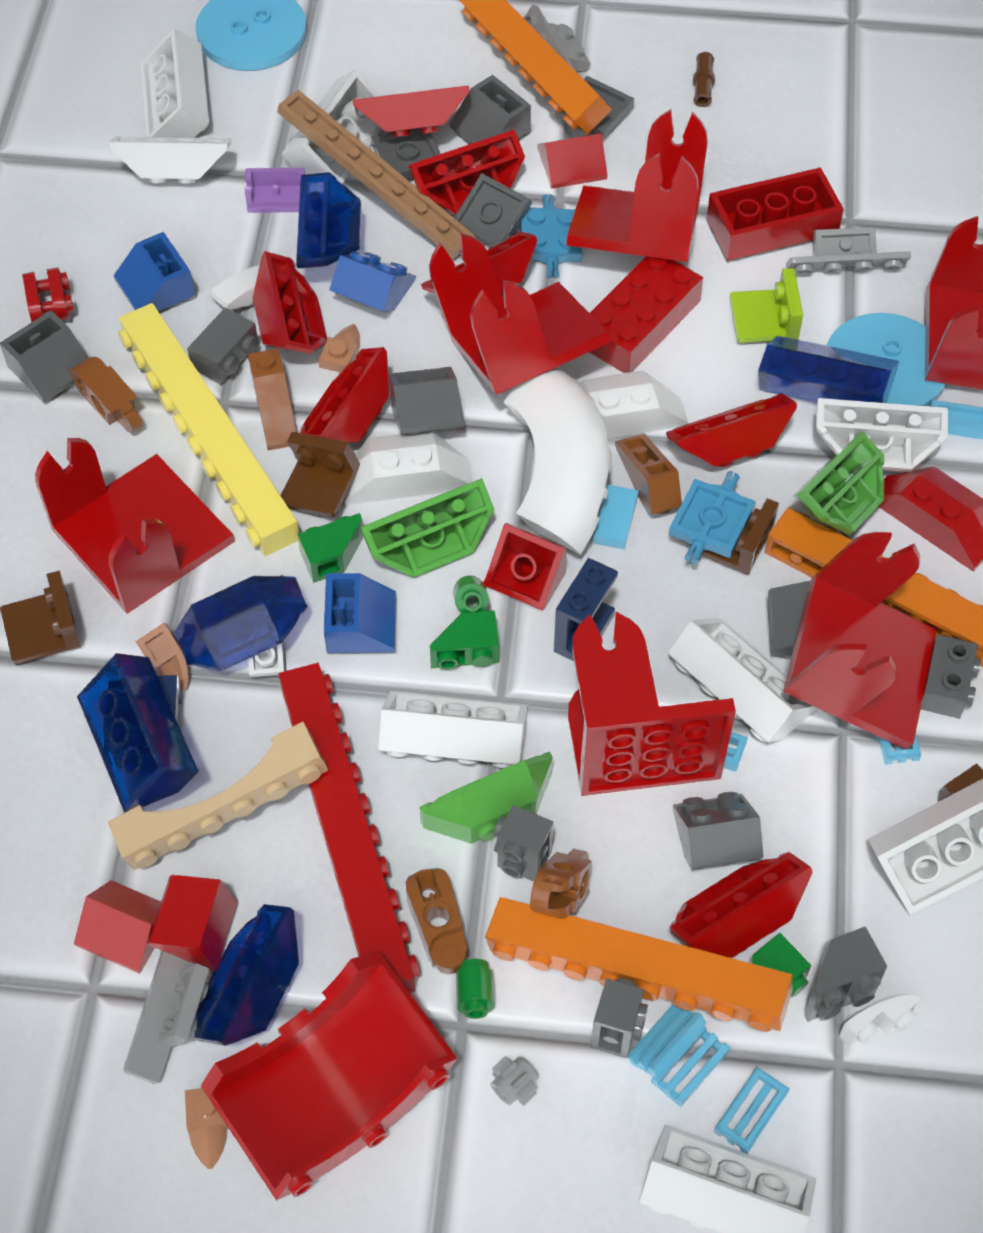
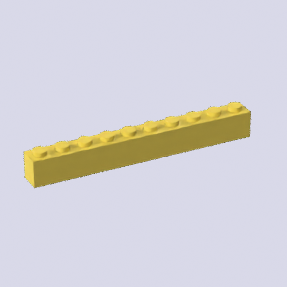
(208, 431)

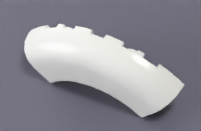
(569, 458)

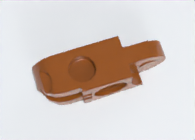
(106, 393)
(561, 884)
(445, 943)

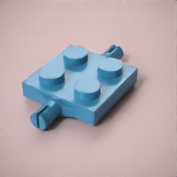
(551, 231)
(712, 518)

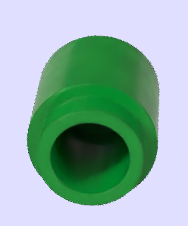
(469, 586)
(475, 988)

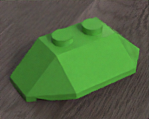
(846, 486)
(431, 530)
(475, 808)

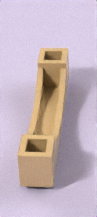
(151, 834)

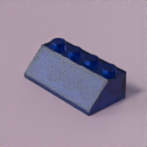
(826, 372)
(136, 732)

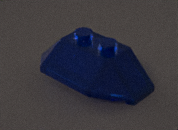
(326, 221)
(240, 621)
(250, 978)

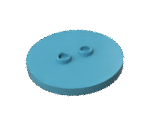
(251, 32)
(896, 339)

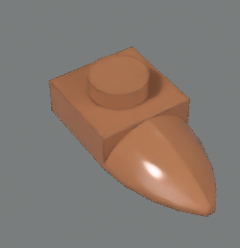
(340, 349)
(165, 653)
(205, 1127)

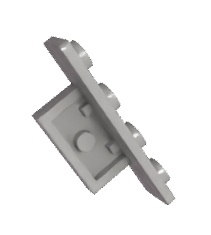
(559, 38)
(846, 249)
(166, 1015)

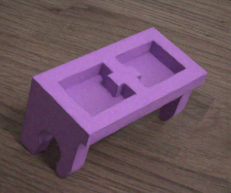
(273, 189)

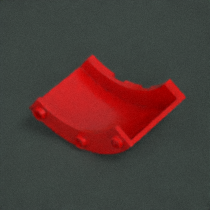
(330, 1077)

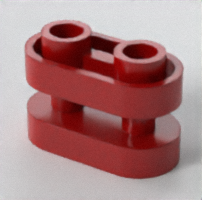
(57, 284)

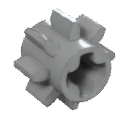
(514, 1080)

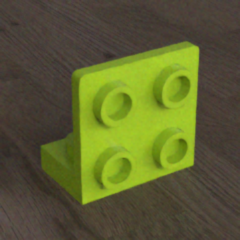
(768, 313)

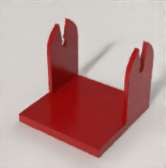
(663, 208)
(956, 311)
(514, 336)
(133, 531)
(857, 652)
(621, 731)

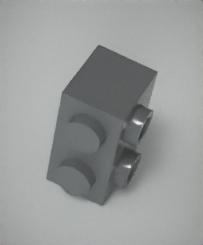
(223, 345)
(950, 676)
(523, 842)
(618, 1017)

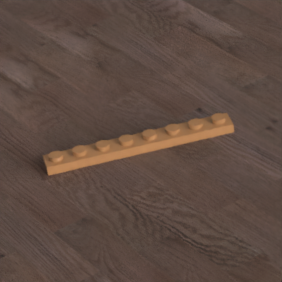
(373, 171)

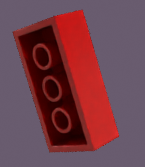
(773, 213)
(645, 310)

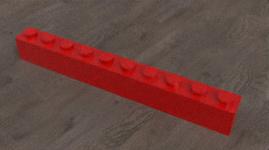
(345, 827)

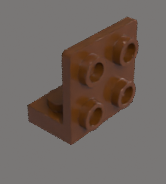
(320, 475)
(751, 540)
(41, 623)

